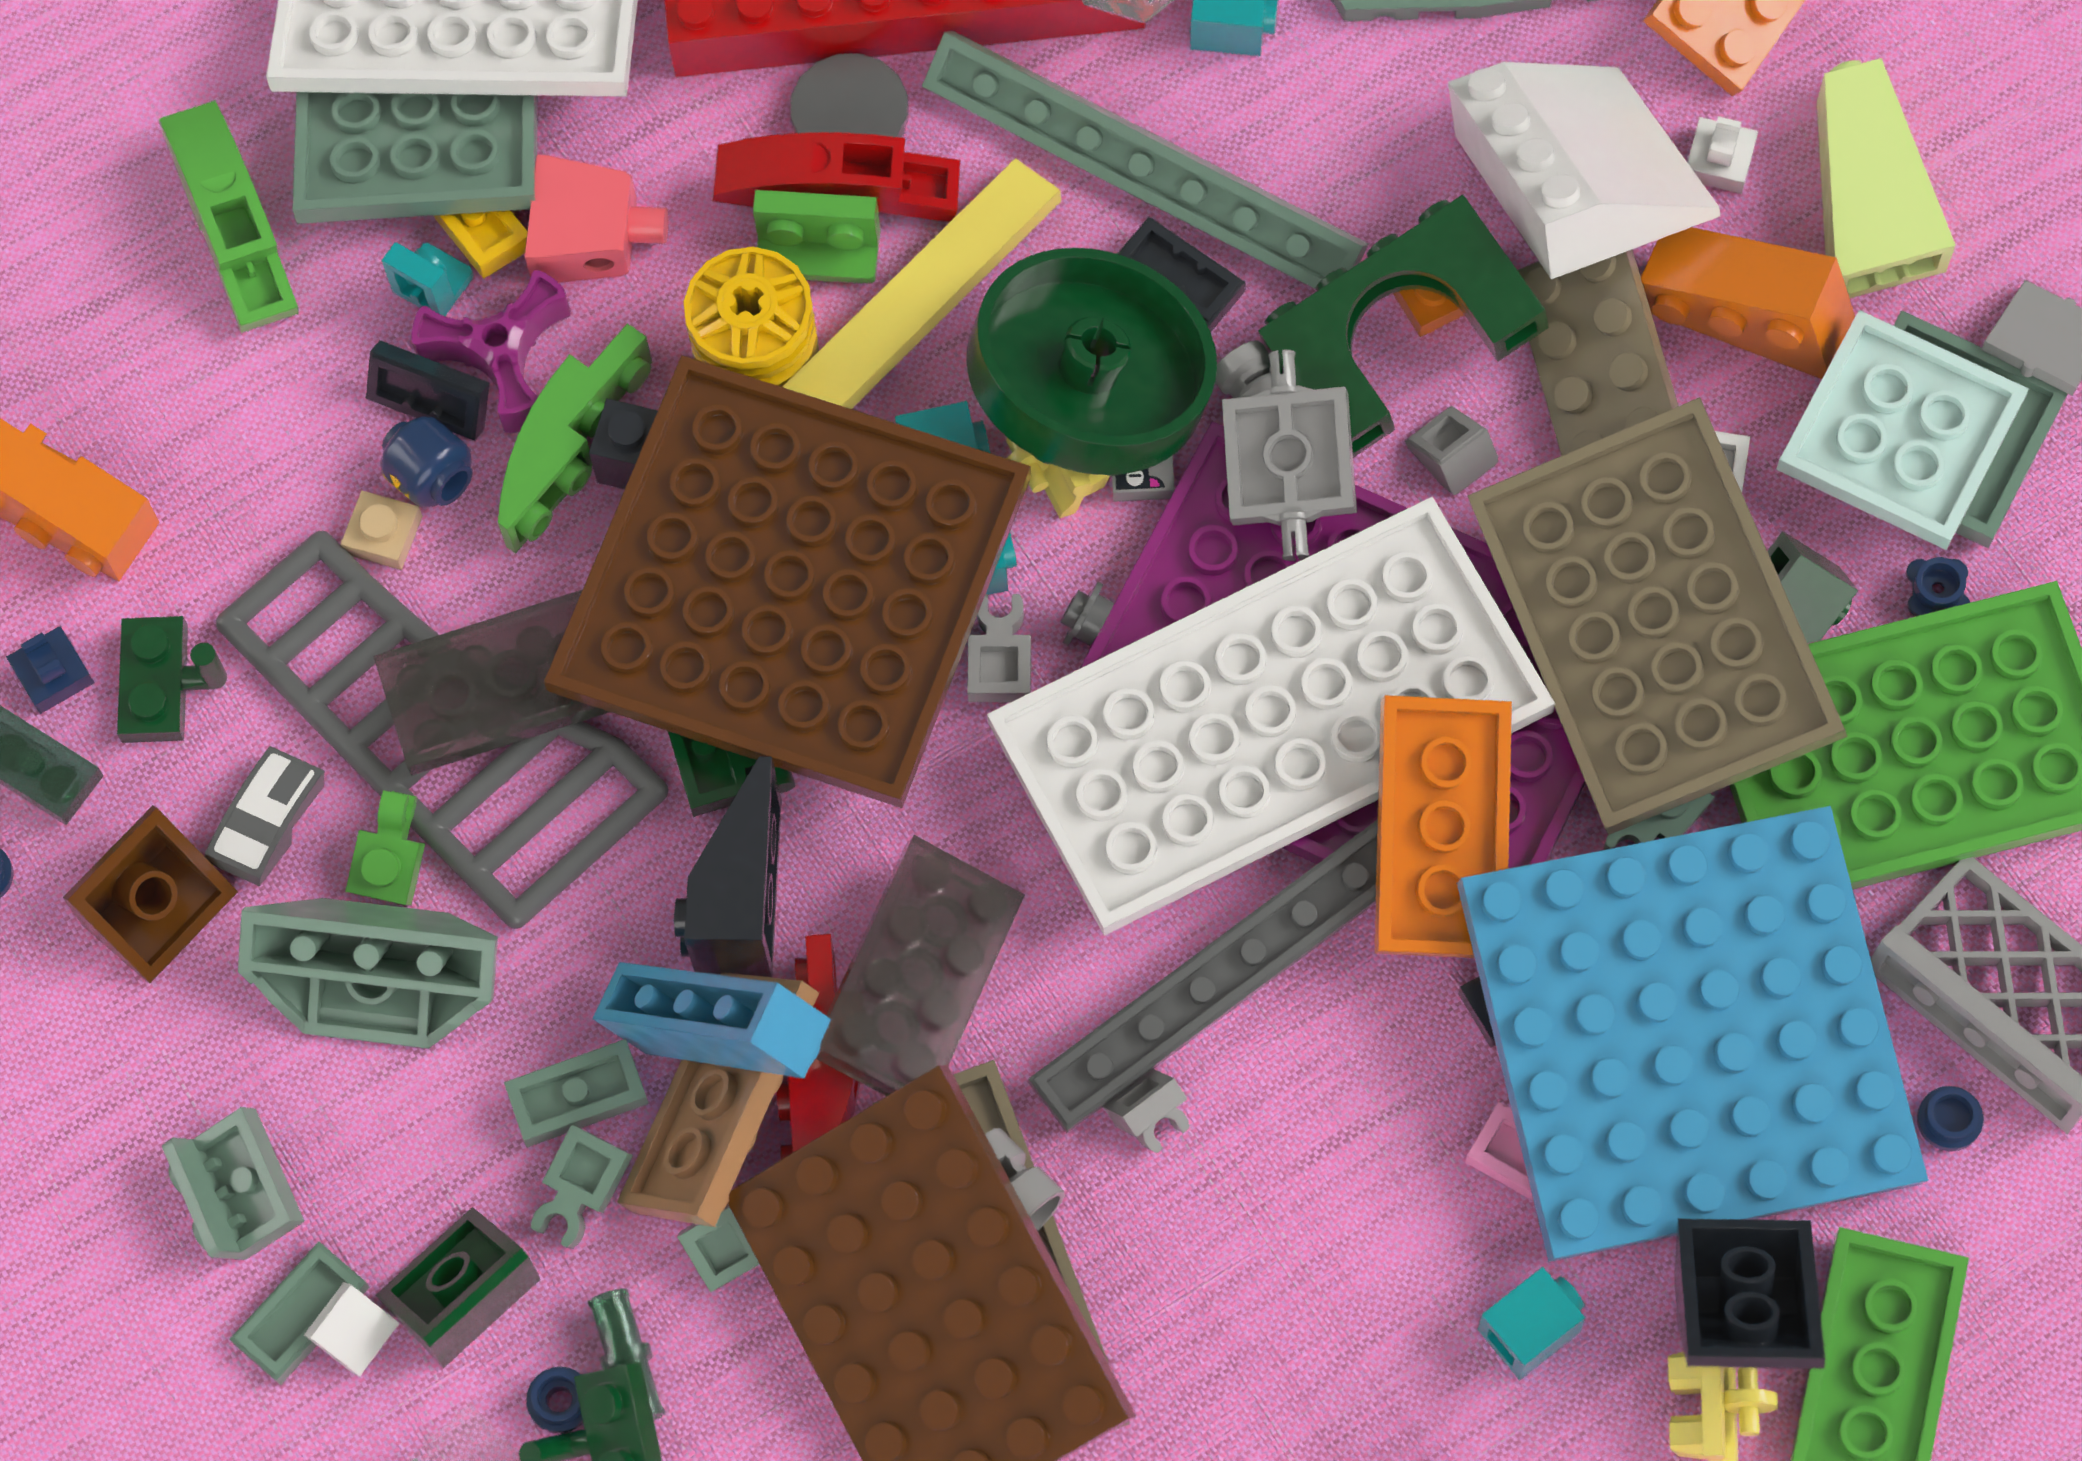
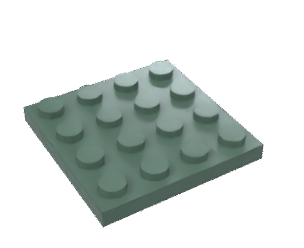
(412, 155)

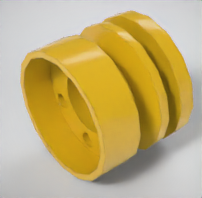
(751, 315)

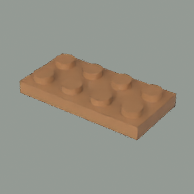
(702, 1135)

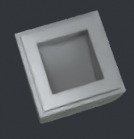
(1454, 449)

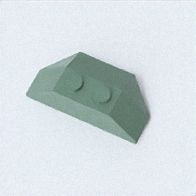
(368, 968)

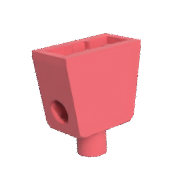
(587, 221)

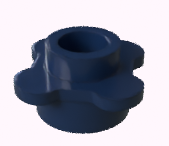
(1924, 574)

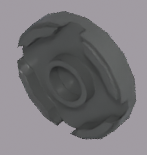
(850, 97)

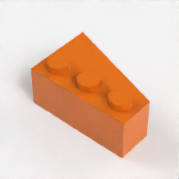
(1751, 296)
(71, 504)

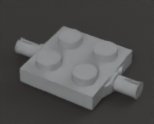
(1289, 455)

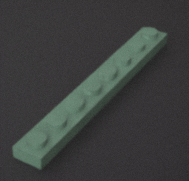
(1140, 162)

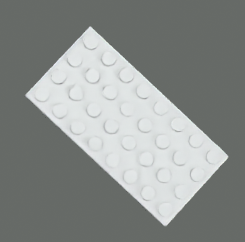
(1256, 713)

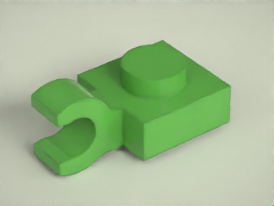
(385, 861)

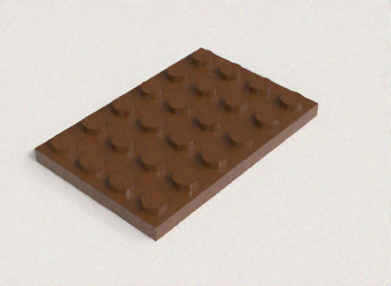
(927, 1289)

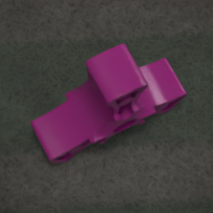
(497, 343)

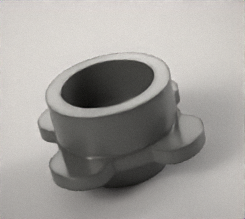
(1086, 615)

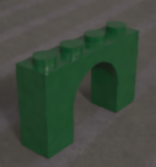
(1442, 254)

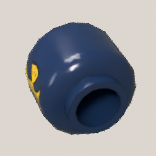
(426, 462)

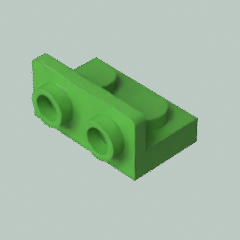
(821, 233)

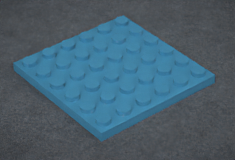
(1690, 1032)

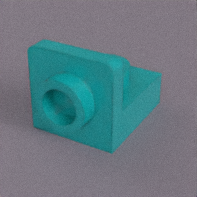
(426, 276)

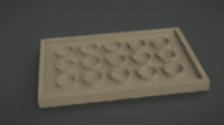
(1656, 616)

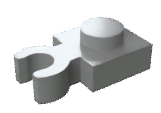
(999, 660)

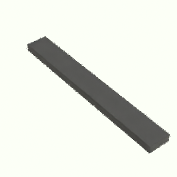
(1211, 983)

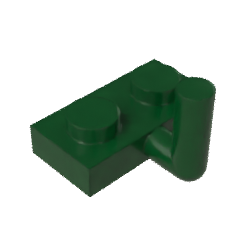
(157, 677)
(614, 1417)

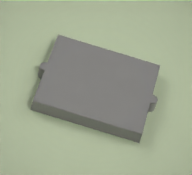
(2040, 337)

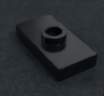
(1194, 273)
(427, 389)

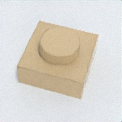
(381, 530)

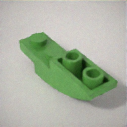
(229, 215)
(552, 445)

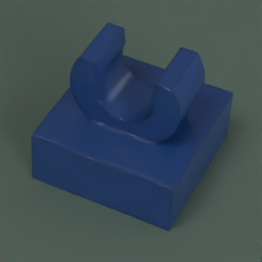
(49, 669)

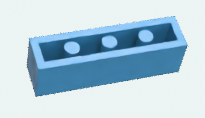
(712, 1019)

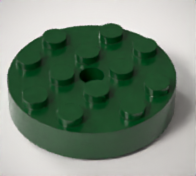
(1085, 308)

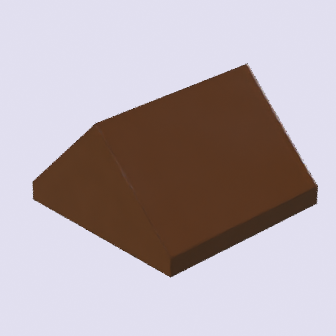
(149, 895)

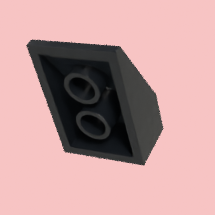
(733, 885)
(1748, 1294)

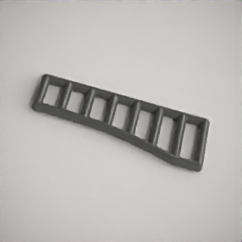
(354, 743)

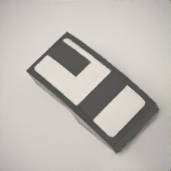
(262, 816)

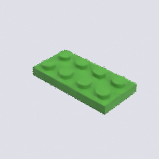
(1887, 1351)

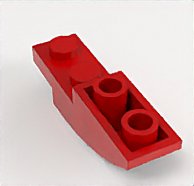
(839, 165)
(825, 1094)

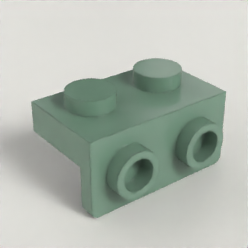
(233, 1186)

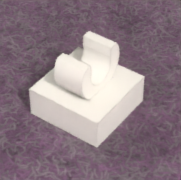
(1722, 153)

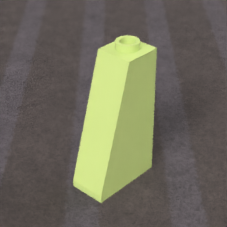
(1874, 185)

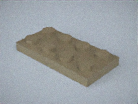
(1600, 352)

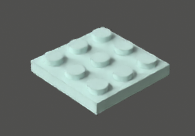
(1902, 429)

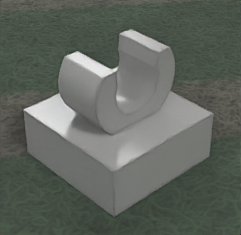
(1145, 1104)

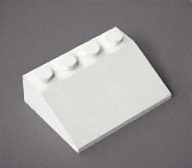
(1575, 160)

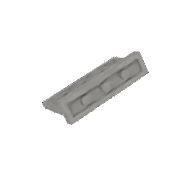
(1975, 1017)

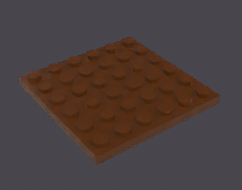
(789, 580)

